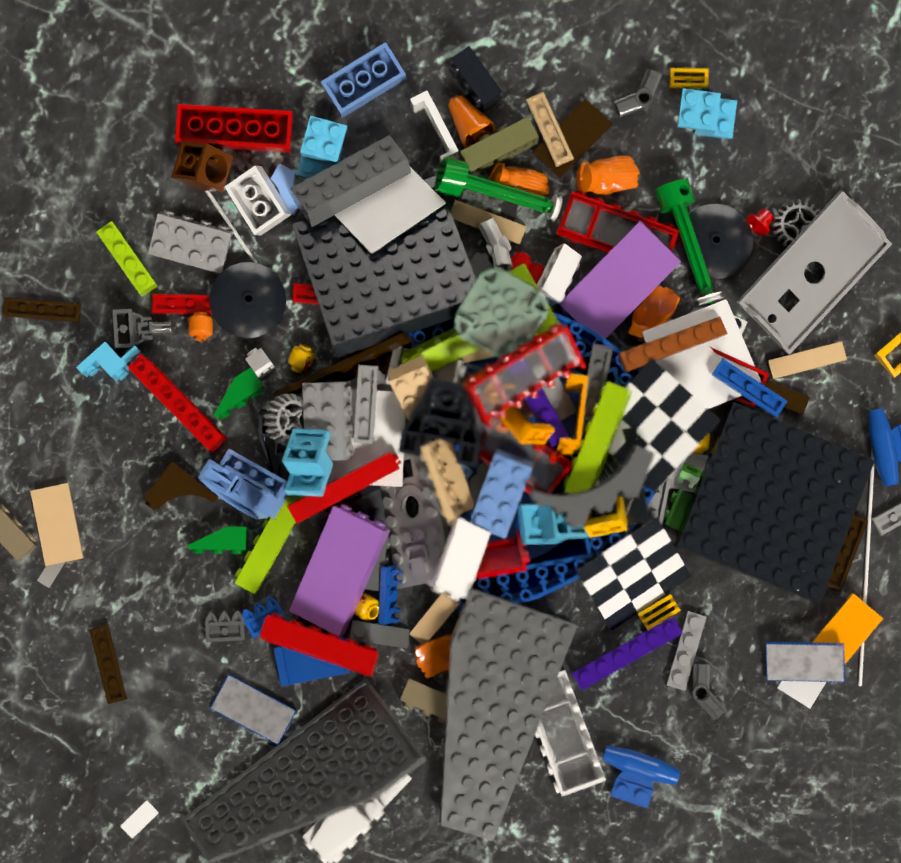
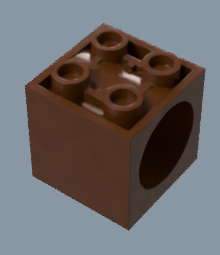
(202, 166)

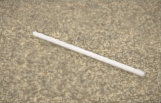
(231, 226)

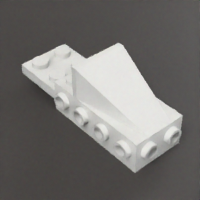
(339, 831)

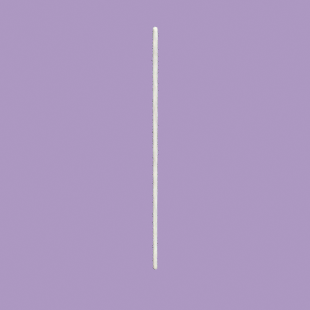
(866, 563)

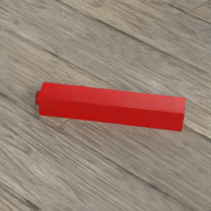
(345, 486)

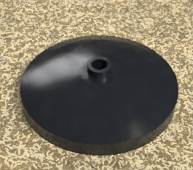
(734, 239)
(247, 318)

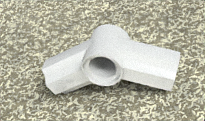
(497, 244)

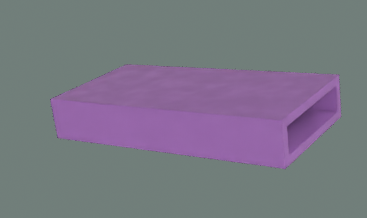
(620, 281)
(339, 569)

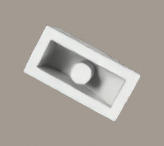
(259, 362)

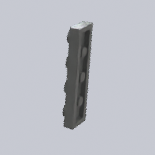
(596, 377)

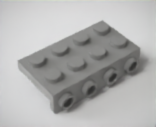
(190, 241)
(329, 408)

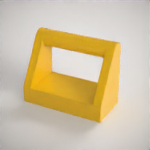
(880, 356)
(607, 524)

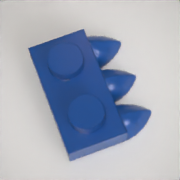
(255, 622)

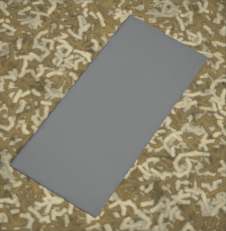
(49, 574)

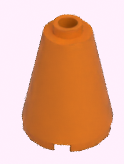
(469, 120)

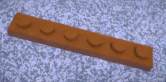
(672, 344)

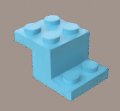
(707, 113)
(321, 146)
(110, 362)
(307, 462)
(545, 526)

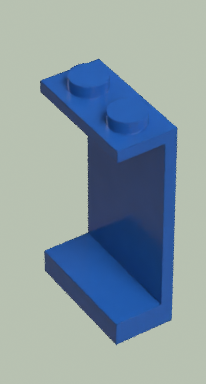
(300, 668)

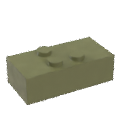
(499, 146)

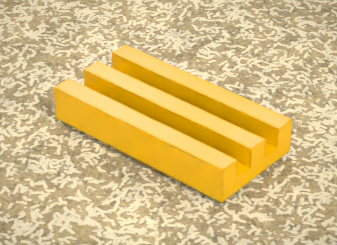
(689, 78)
(672, 604)

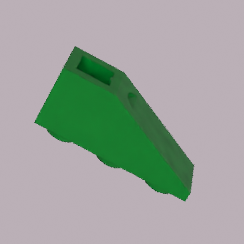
(241, 389)
(225, 539)

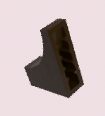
(173, 485)

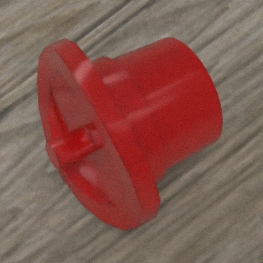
(760, 222)

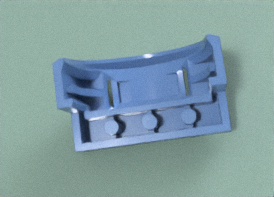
(245, 496)

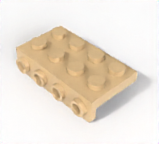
(448, 478)

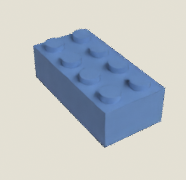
(363, 80)
(501, 493)

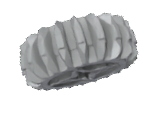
(790, 224)
(281, 419)

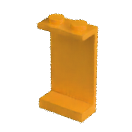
(576, 384)
(523, 429)
(850, 625)

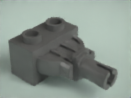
(131, 329)

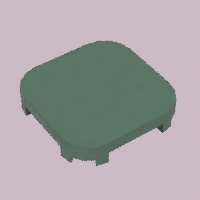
(500, 312)

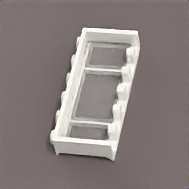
(567, 741)

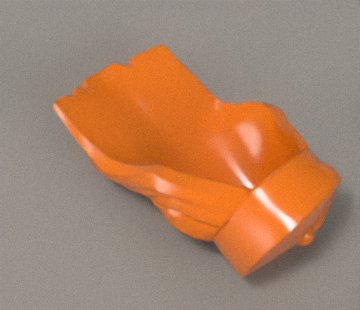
(607, 175)
(520, 178)
(653, 311)
(434, 656)

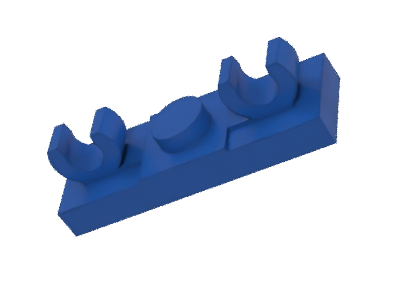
(389, 594)

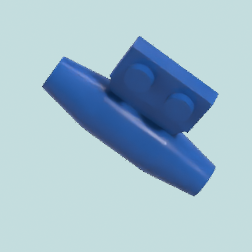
(885, 446)
(637, 773)

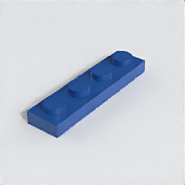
(749, 388)

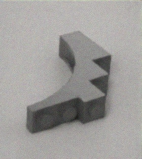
(577, 506)

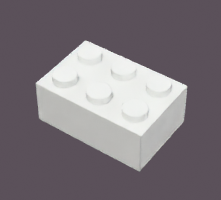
(258, 200)

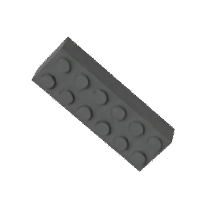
(350, 180)

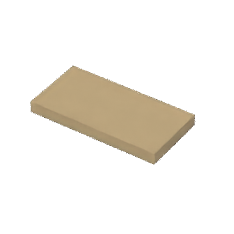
(57, 524)

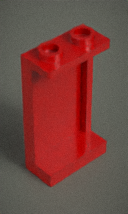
(503, 557)

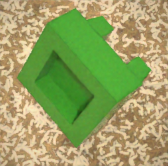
(689, 473)

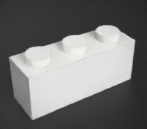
(559, 273)

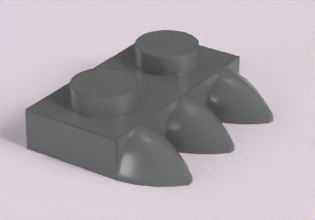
(224, 629)

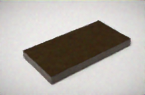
(580, 131)

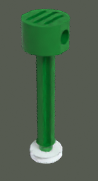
(454, 176)
(675, 197)

